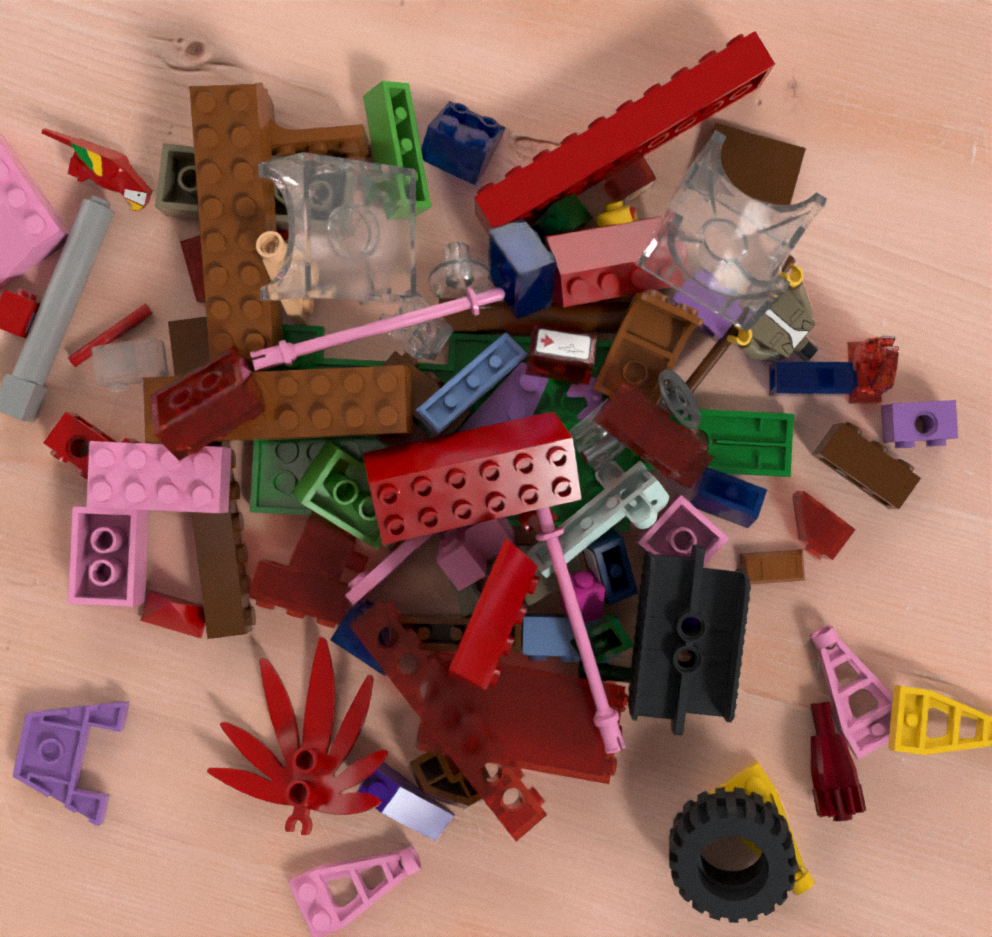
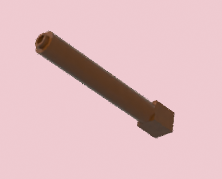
(498, 318)

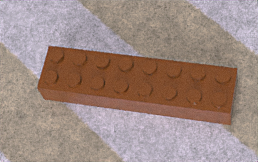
(234, 210)
(318, 404)

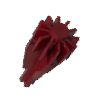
(833, 770)

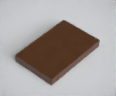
(760, 165)

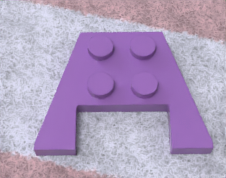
(54, 752)

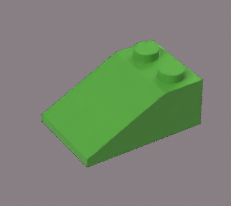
(340, 492)

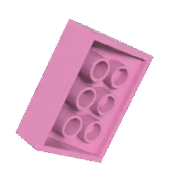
(27, 220)

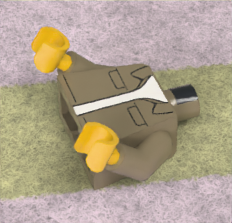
(782, 327)

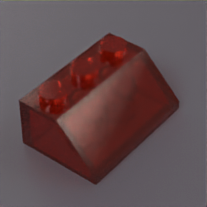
(206, 404)

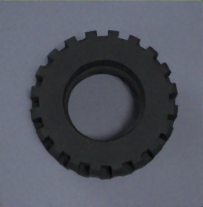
(739, 892)

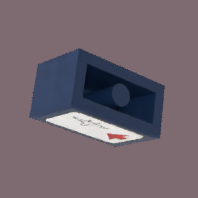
(612, 566)

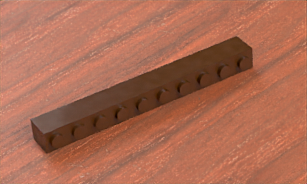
(216, 534)

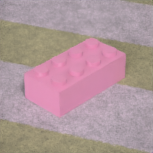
(154, 479)

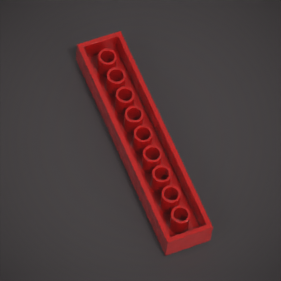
(634, 128)

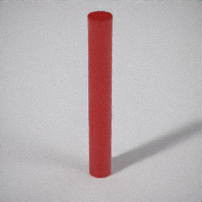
(111, 334)

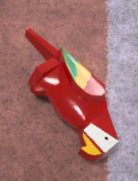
(105, 169)

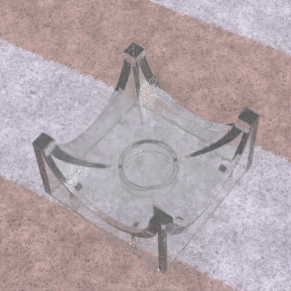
(346, 230)
(724, 243)

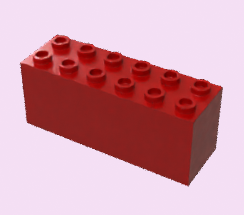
(472, 476)

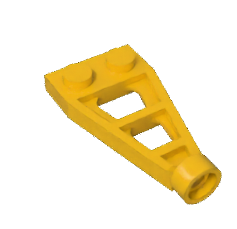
(910, 721)
(755, 780)

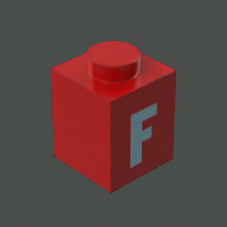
(17, 312)

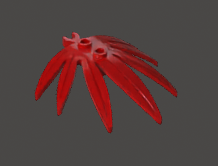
(309, 772)

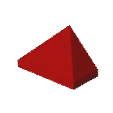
(174, 614)

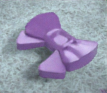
(592, 397)

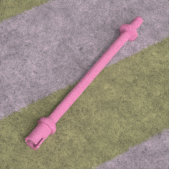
(287, 352)
(605, 716)

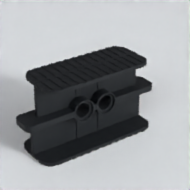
(709, 681)

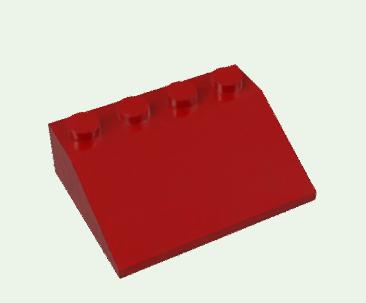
(494, 617)

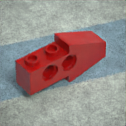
(69, 435)

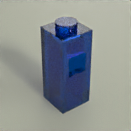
(812, 379)

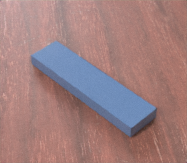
(470, 384)

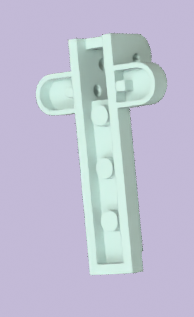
(624, 494)

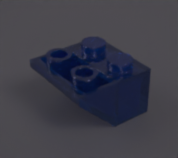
(461, 142)

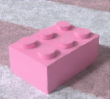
(108, 556)

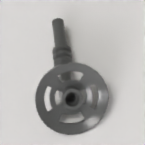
(678, 399)

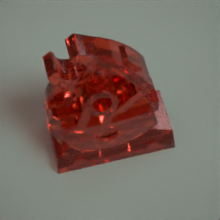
(875, 366)

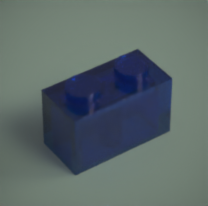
(728, 497)

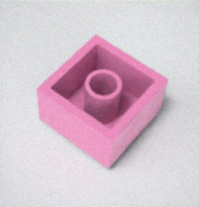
(678, 528)

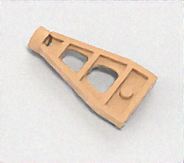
(296, 309)

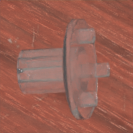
(458, 273)

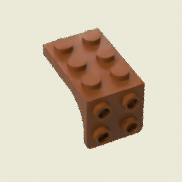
(335, 141)
(646, 344)

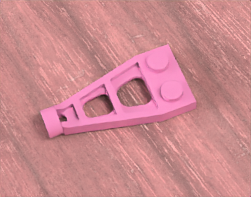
(366, 582)
(870, 729)
(317, 902)

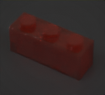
(648, 431)
(299, 593)

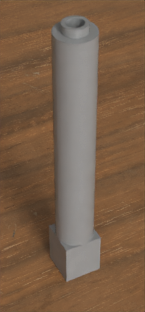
(24, 389)

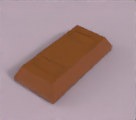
(773, 566)

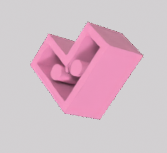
(466, 549)

